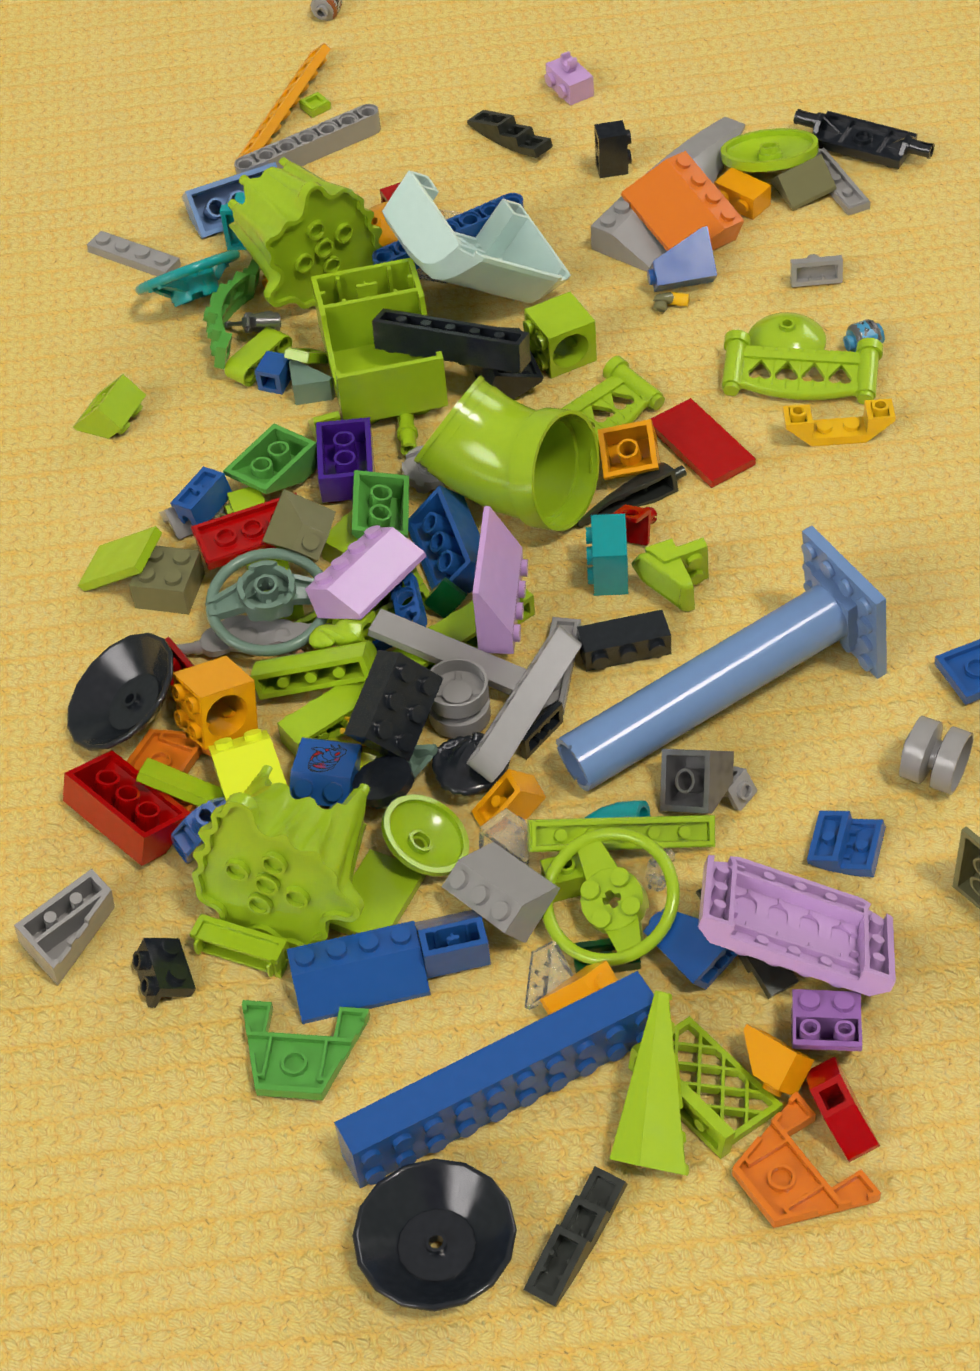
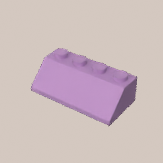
(363, 574)

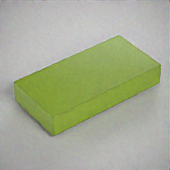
(306, 355)

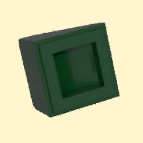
(445, 598)

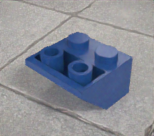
(453, 943)

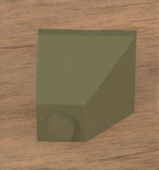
(299, 526)

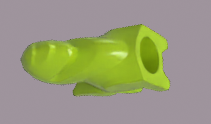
(342, 632)

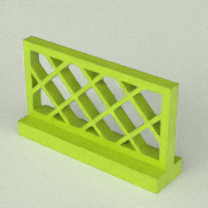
(708, 1119)

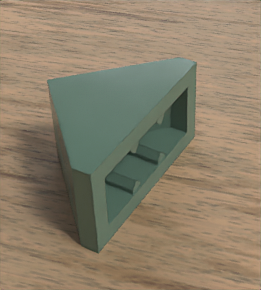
(310, 384)

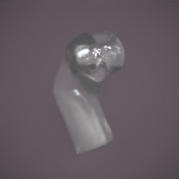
(653, 876)

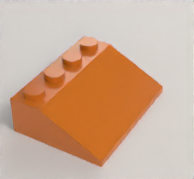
(680, 200)

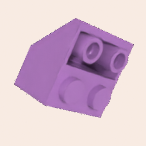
(826, 1020)

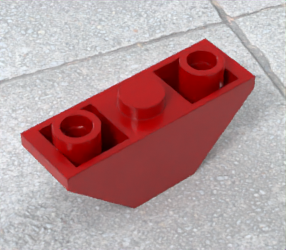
(841, 1109)

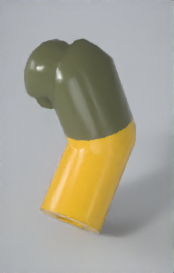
(670, 298)

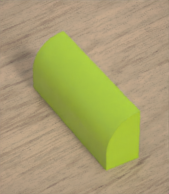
(313, 670)

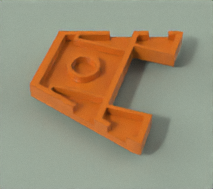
(171, 749)
(786, 1182)

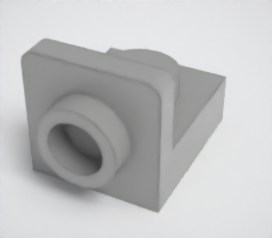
(741, 789)

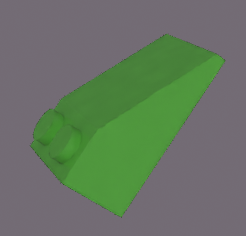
(275, 461)

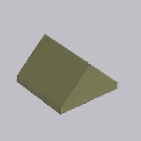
(804, 182)

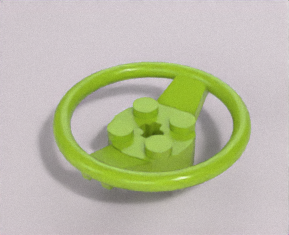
(604, 883)

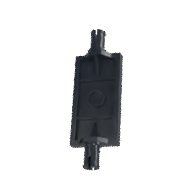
(863, 138)

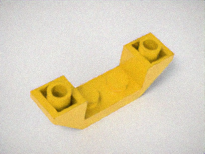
(876, 417)

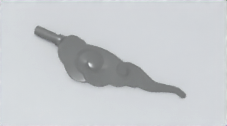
(243, 628)

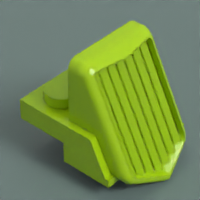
(674, 570)

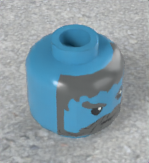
(861, 330)

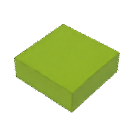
(315, 104)

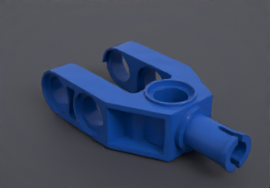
(185, 836)

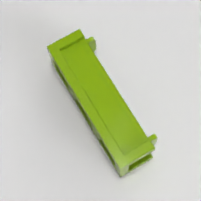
(240, 945)

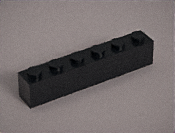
(457, 340)

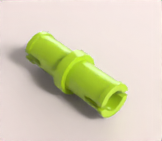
(407, 432)

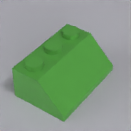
(380, 501)

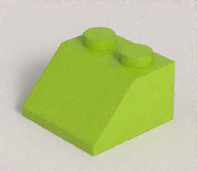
(111, 409)

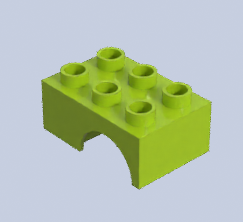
(366, 378)

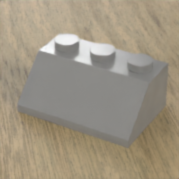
(502, 890)

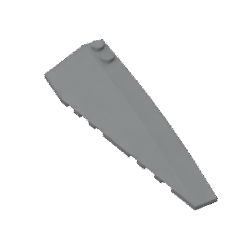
(623, 234)

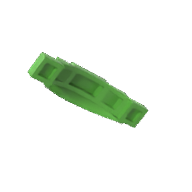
(223, 305)

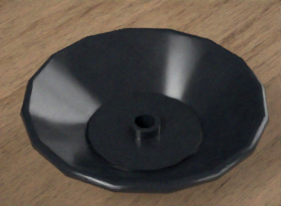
(120, 692)
(429, 1205)

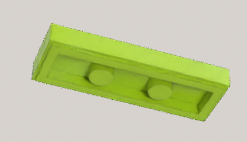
(177, 783)

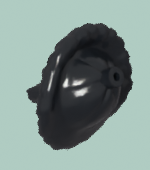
(453, 772)

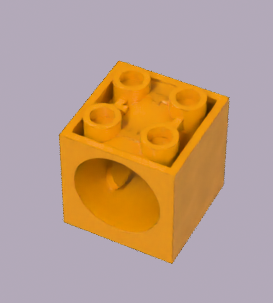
(214, 701)

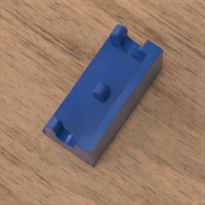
(202, 496)

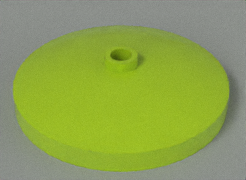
(769, 150)

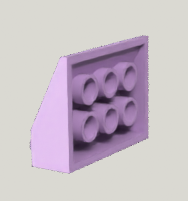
(498, 586)

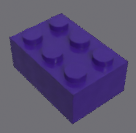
(340, 451)

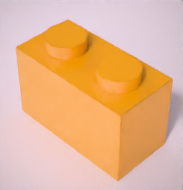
(744, 192)

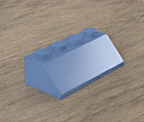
(205, 201)

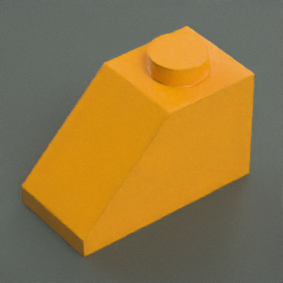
(512, 791)
(578, 986)
(776, 1062)

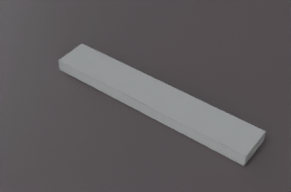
(439, 647)

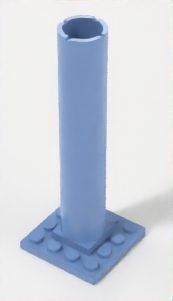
(833, 608)

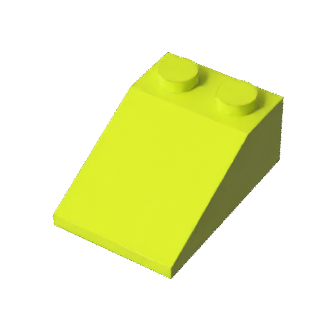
(241, 760)

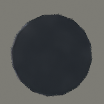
(387, 779)

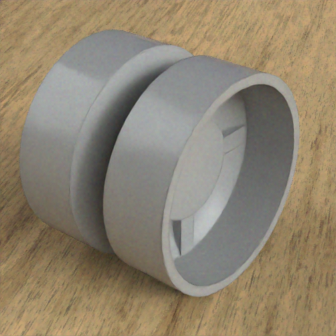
(462, 699)
(927, 751)

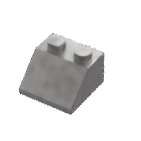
(694, 779)

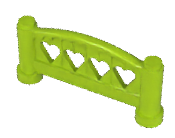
(743, 358)
(621, 383)

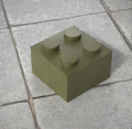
(168, 580)

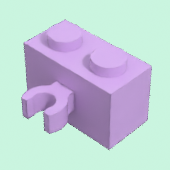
(569, 79)

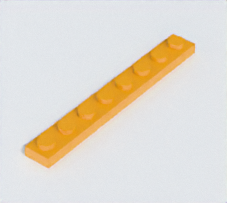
(287, 100)

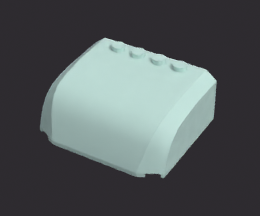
(503, 259)

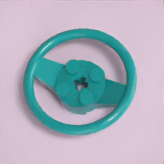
(191, 280)

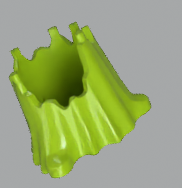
(301, 229)
(282, 861)

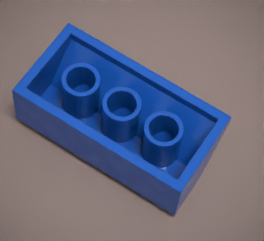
(448, 537)
(358, 971)

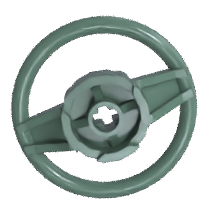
(249, 597)

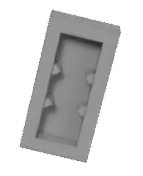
(816, 270)

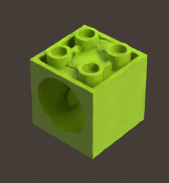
(561, 334)

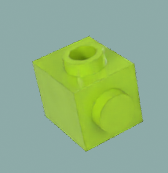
(569, 879)

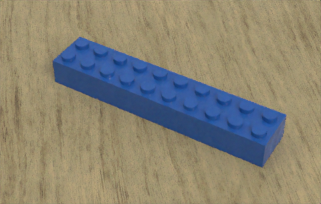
(494, 1080)

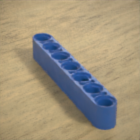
(465, 223)

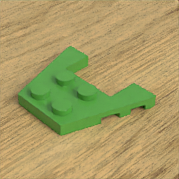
(298, 1063)

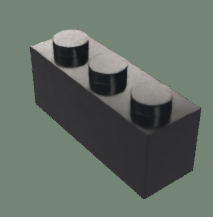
(624, 640)

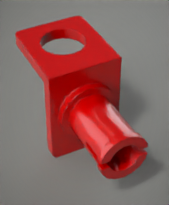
(638, 523)

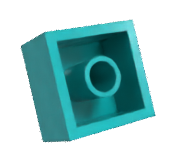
(607, 554)

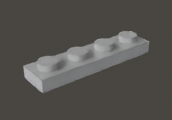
(132, 254)

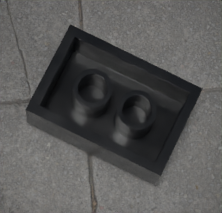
(393, 705)

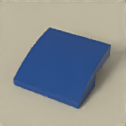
(846, 843)

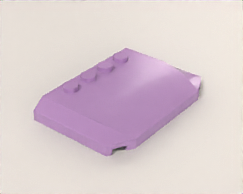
(797, 925)

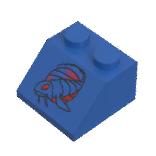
(324, 770)

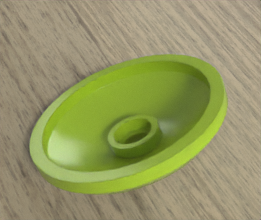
(788, 331)
(424, 834)

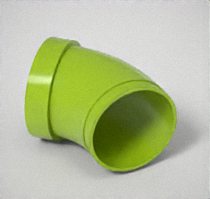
(516, 457)

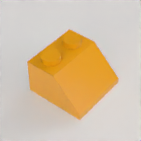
(628, 449)

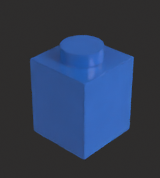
(273, 373)

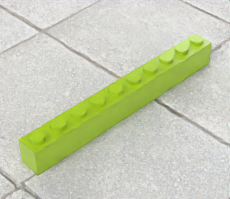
(326, 714)

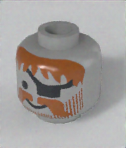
(327, 7)

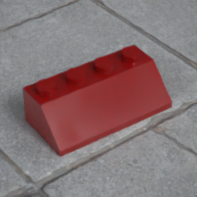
(121, 808)

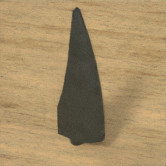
(639, 491)

